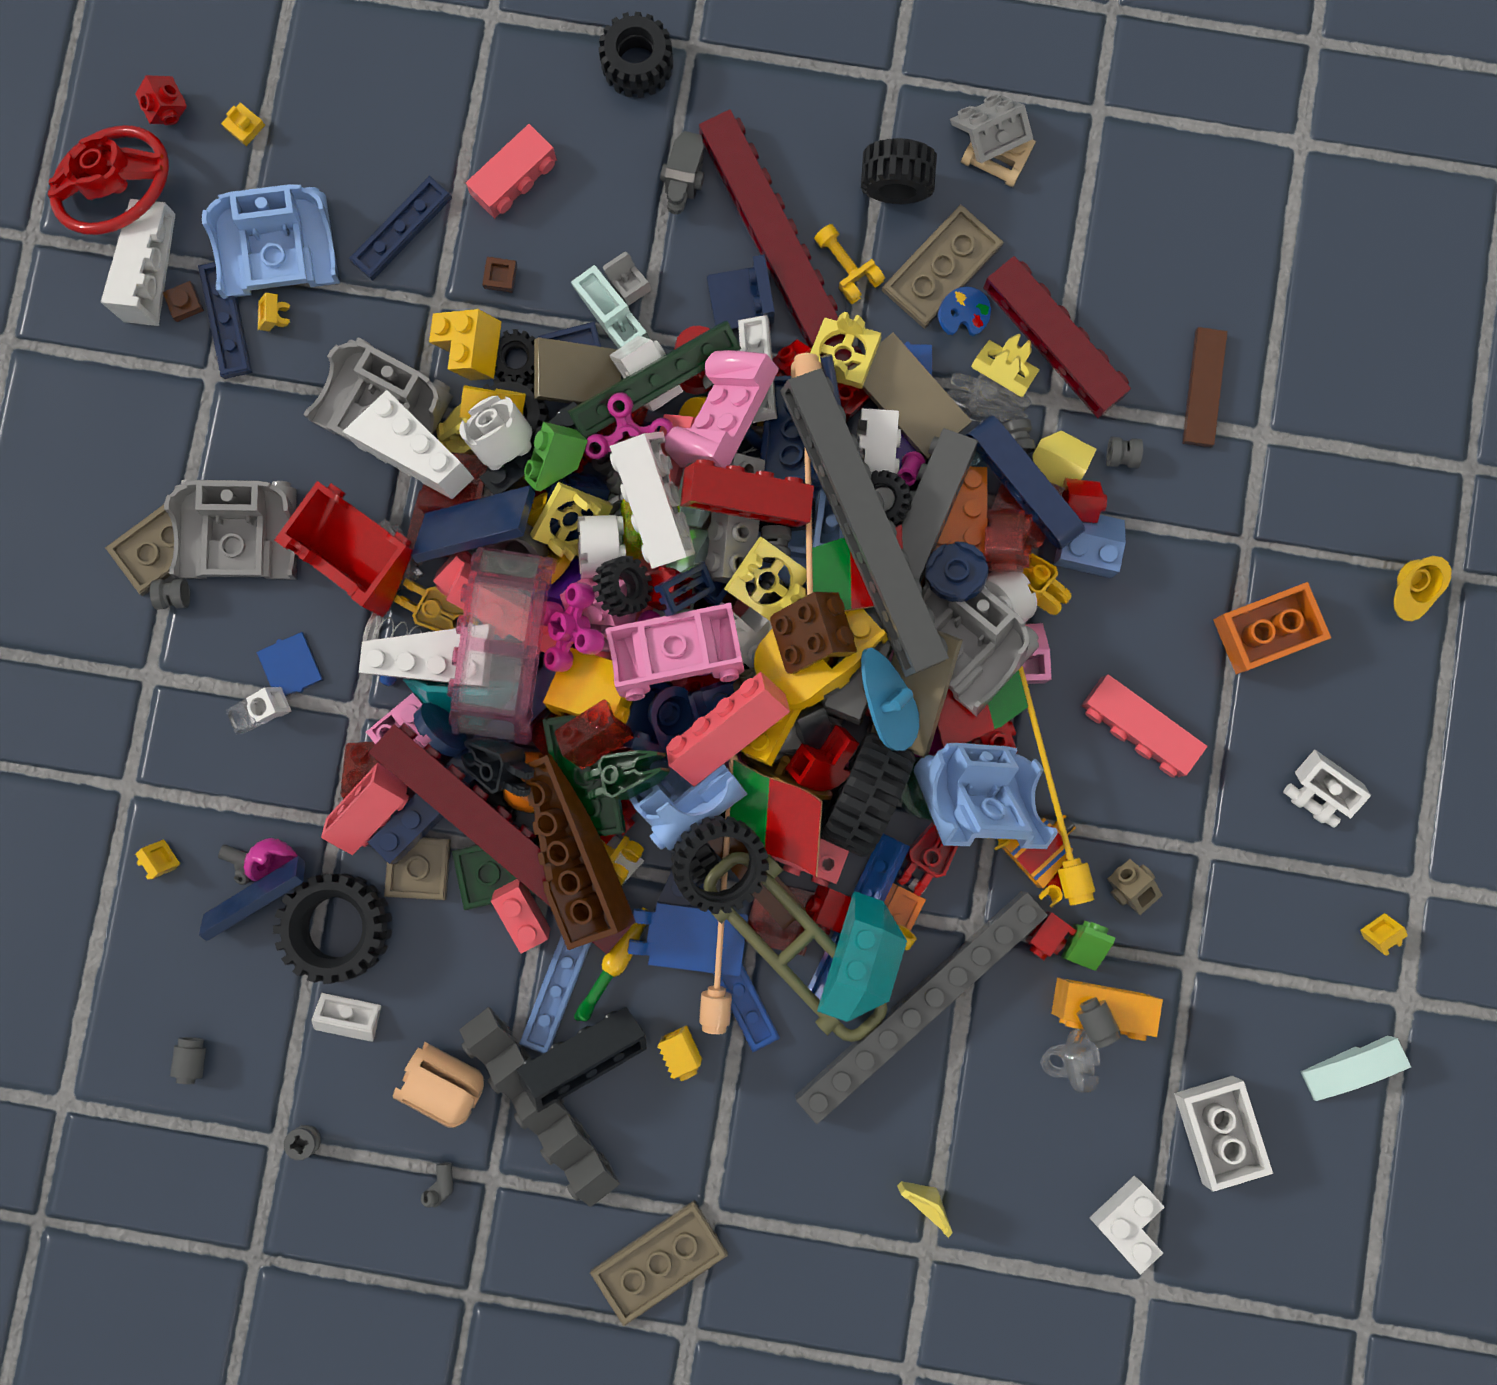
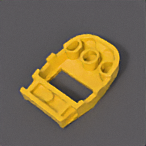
(817, 680)

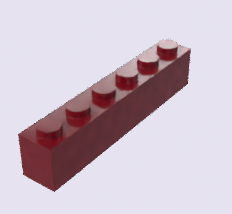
(1056, 336)

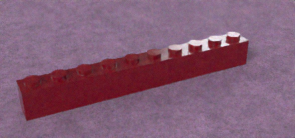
(770, 228)
(467, 809)

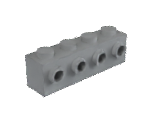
(732, 535)

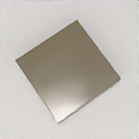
(421, 871)

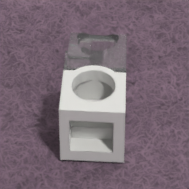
(258, 709)

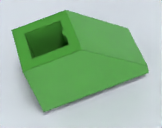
(554, 456)
(1088, 945)

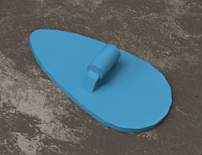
(889, 701)

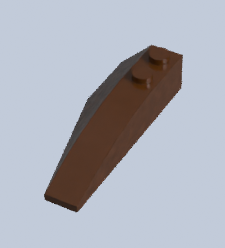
(576, 865)

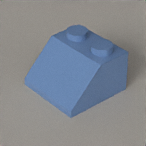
(1097, 549)

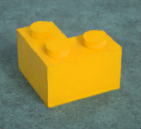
(470, 339)

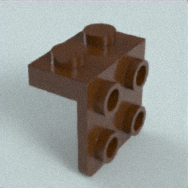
(812, 631)

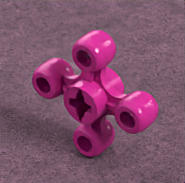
(624, 424)
(571, 628)

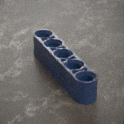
(1026, 483)

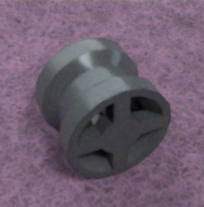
(309, 1139)

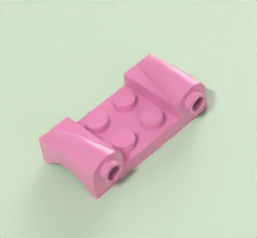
(738, 390)
(674, 649)

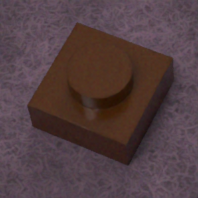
(499, 274)
(183, 301)

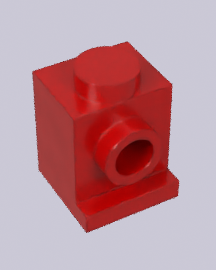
(1049, 936)

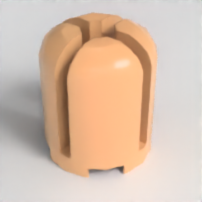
(440, 1086)

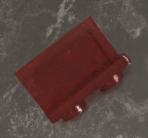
(592, 735)

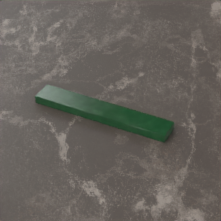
(654, 378)

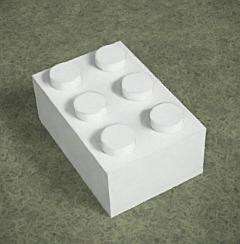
(1223, 1133)

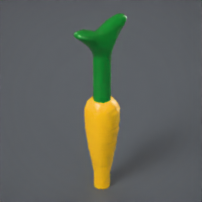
(612, 965)

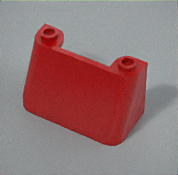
(347, 547)

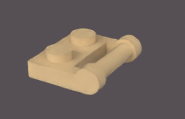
(1015, 157)

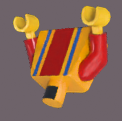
(1041, 864)

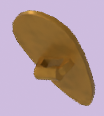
(780, 773)

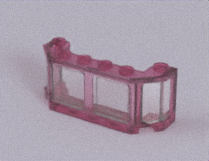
(499, 644)

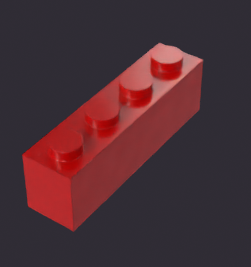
(746, 494)

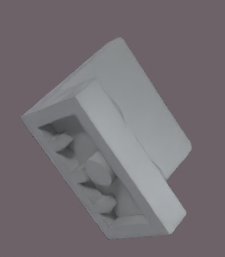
(994, 126)

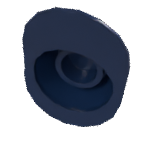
(670, 714)

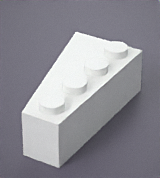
(140, 266)
(401, 440)
(877, 443)
(652, 498)
(411, 656)

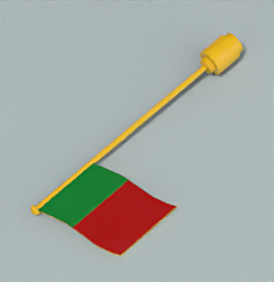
(961, 726)

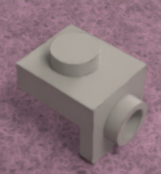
(626, 278)

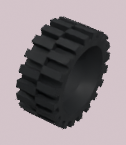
(296, 934)

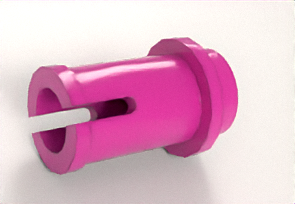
(910, 466)

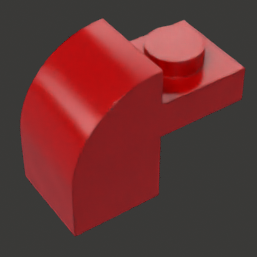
(824, 767)

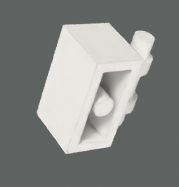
(1330, 783)

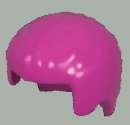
(267, 857)

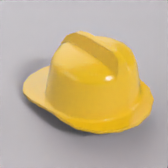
(1420, 586)

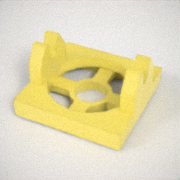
(851, 329)
(1007, 364)
(561, 495)
(750, 569)

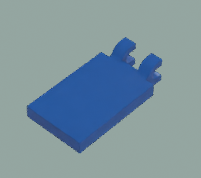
(687, 939)

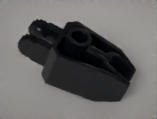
(498, 765)

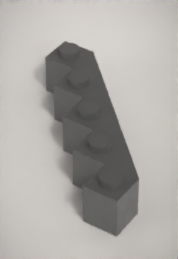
(560, 1134)

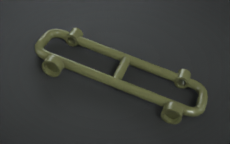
(779, 962)

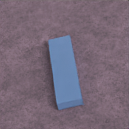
(554, 997)

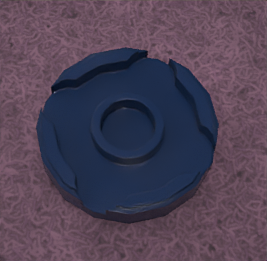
(957, 571)
(434, 722)

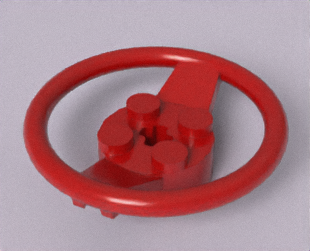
(102, 168)

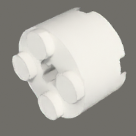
(496, 431)
(599, 542)
(1013, 591)

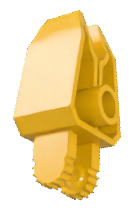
(1046, 587)
(432, 610)

